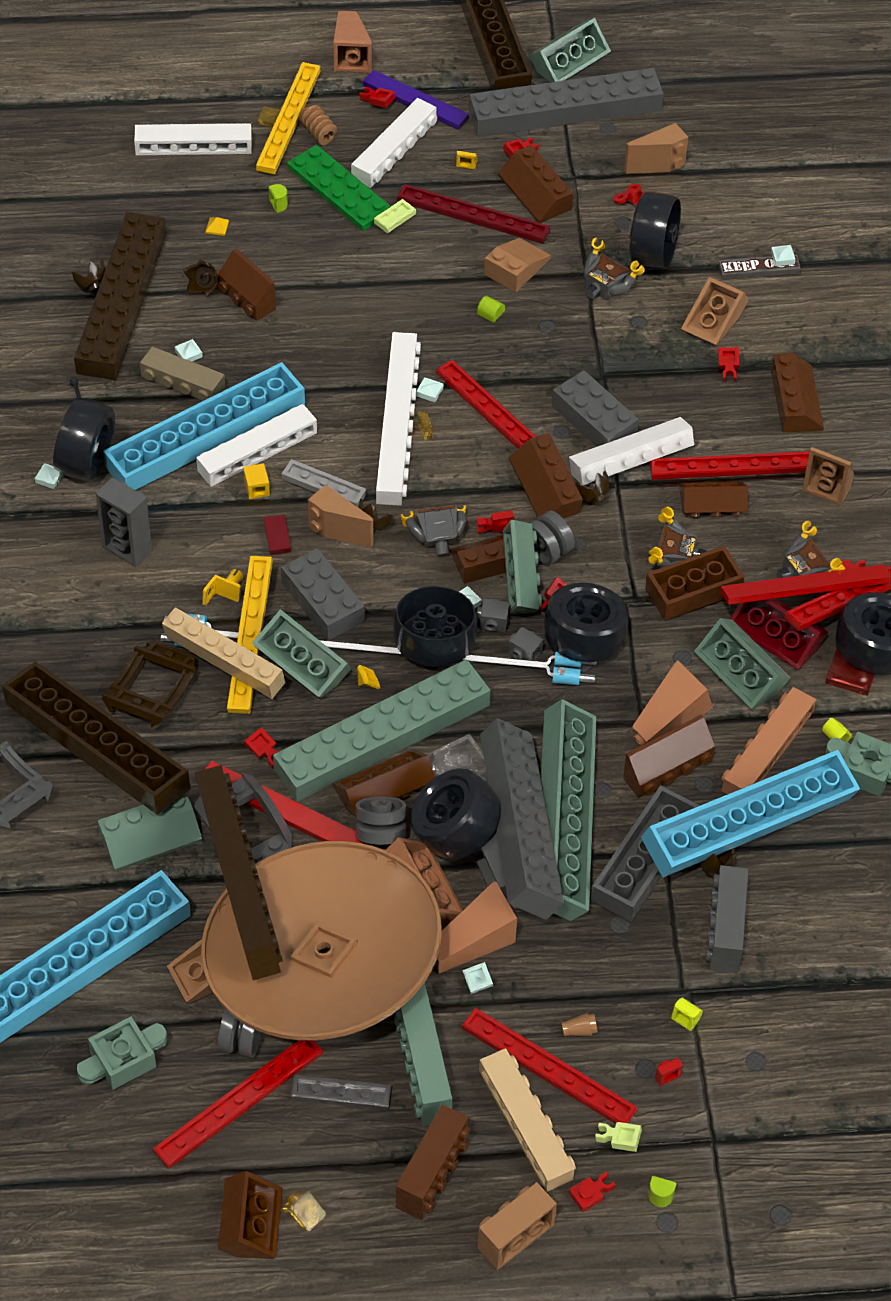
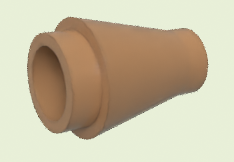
(580, 1026)

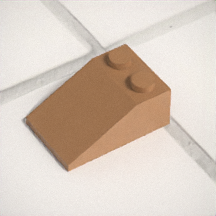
(657, 151)
(514, 263)
(715, 311)
(828, 476)
(339, 519)
(189, 974)

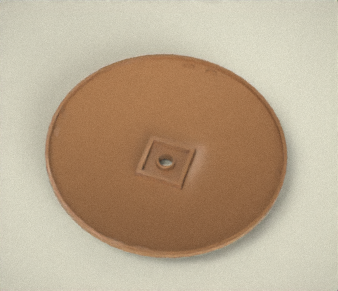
(337, 897)

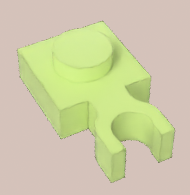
(622, 1137)

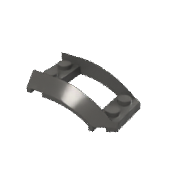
(246, 790)
(27, 794)

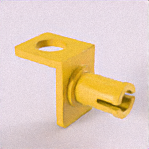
(226, 587)

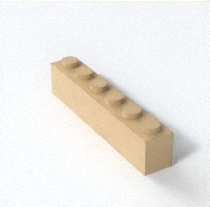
(223, 653)
(527, 1120)

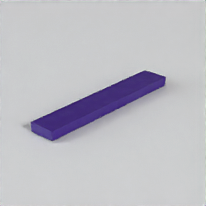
(407, 95)

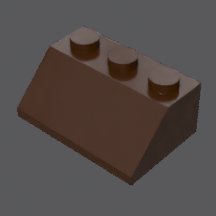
(247, 286)
(714, 498)
(480, 559)
(250, 1217)

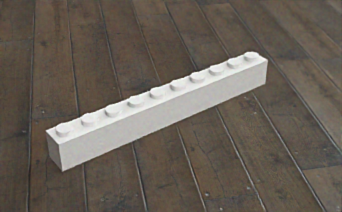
(397, 419)

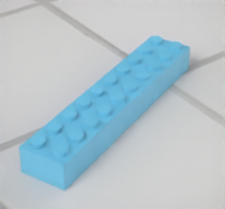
(203, 427)
(749, 813)
(89, 951)

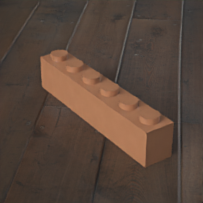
(770, 741)

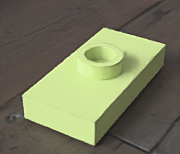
(394, 216)

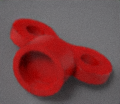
(631, 195)

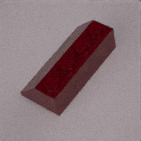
(767, 626)

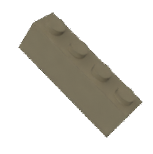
(181, 374)

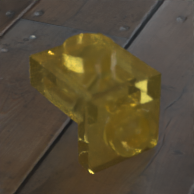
(304, 1209)

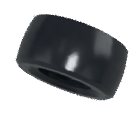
(655, 230)
(83, 438)
(437, 611)
(583, 635)
(863, 643)
(465, 824)

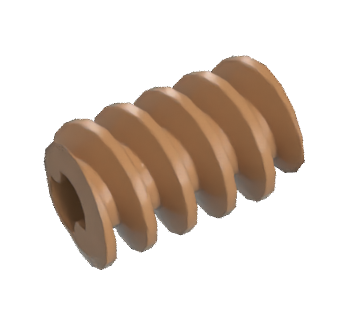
(318, 124)

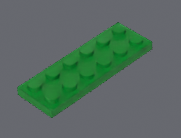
(338, 186)

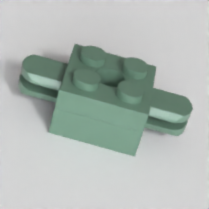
(868, 774)
(116, 1044)

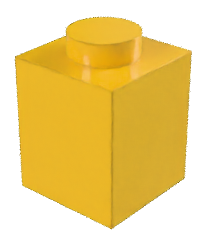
(256, 481)

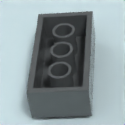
(593, 410)
(124, 521)
(322, 594)
(727, 919)

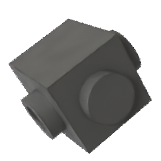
(493, 615)
(525, 645)

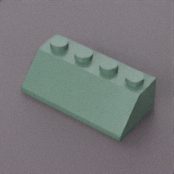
(570, 51)
(521, 568)
(301, 654)
(741, 663)
(143, 835)

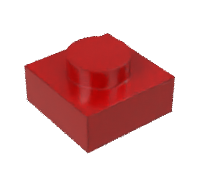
(668, 1071)

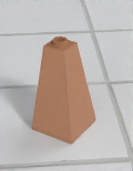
(351, 44)
(673, 704)
(477, 930)

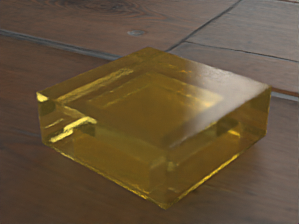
(268, 116)
(424, 424)

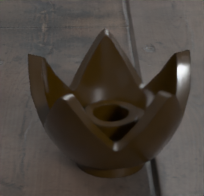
(195, 275)
(93, 279)
(597, 490)
(380, 523)
(712, 864)

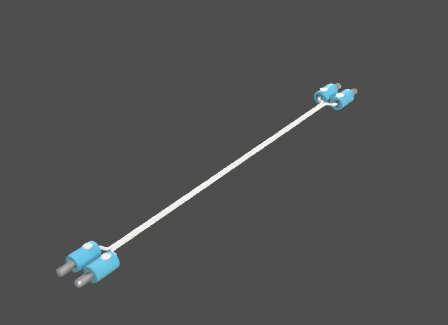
(560, 675)

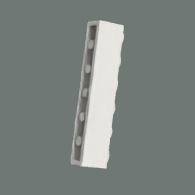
(193, 139)
(394, 142)
(256, 445)
(632, 450)

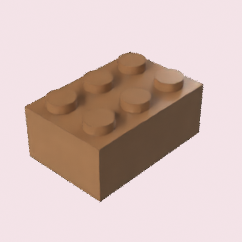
(516, 1225)

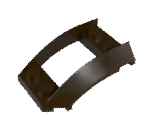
(147, 708)

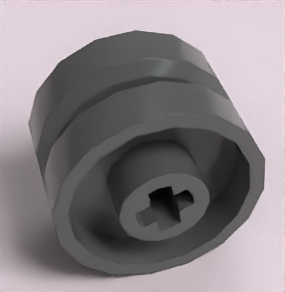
(553, 537)
(380, 820)
(234, 1034)

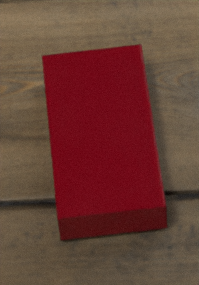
(277, 534)

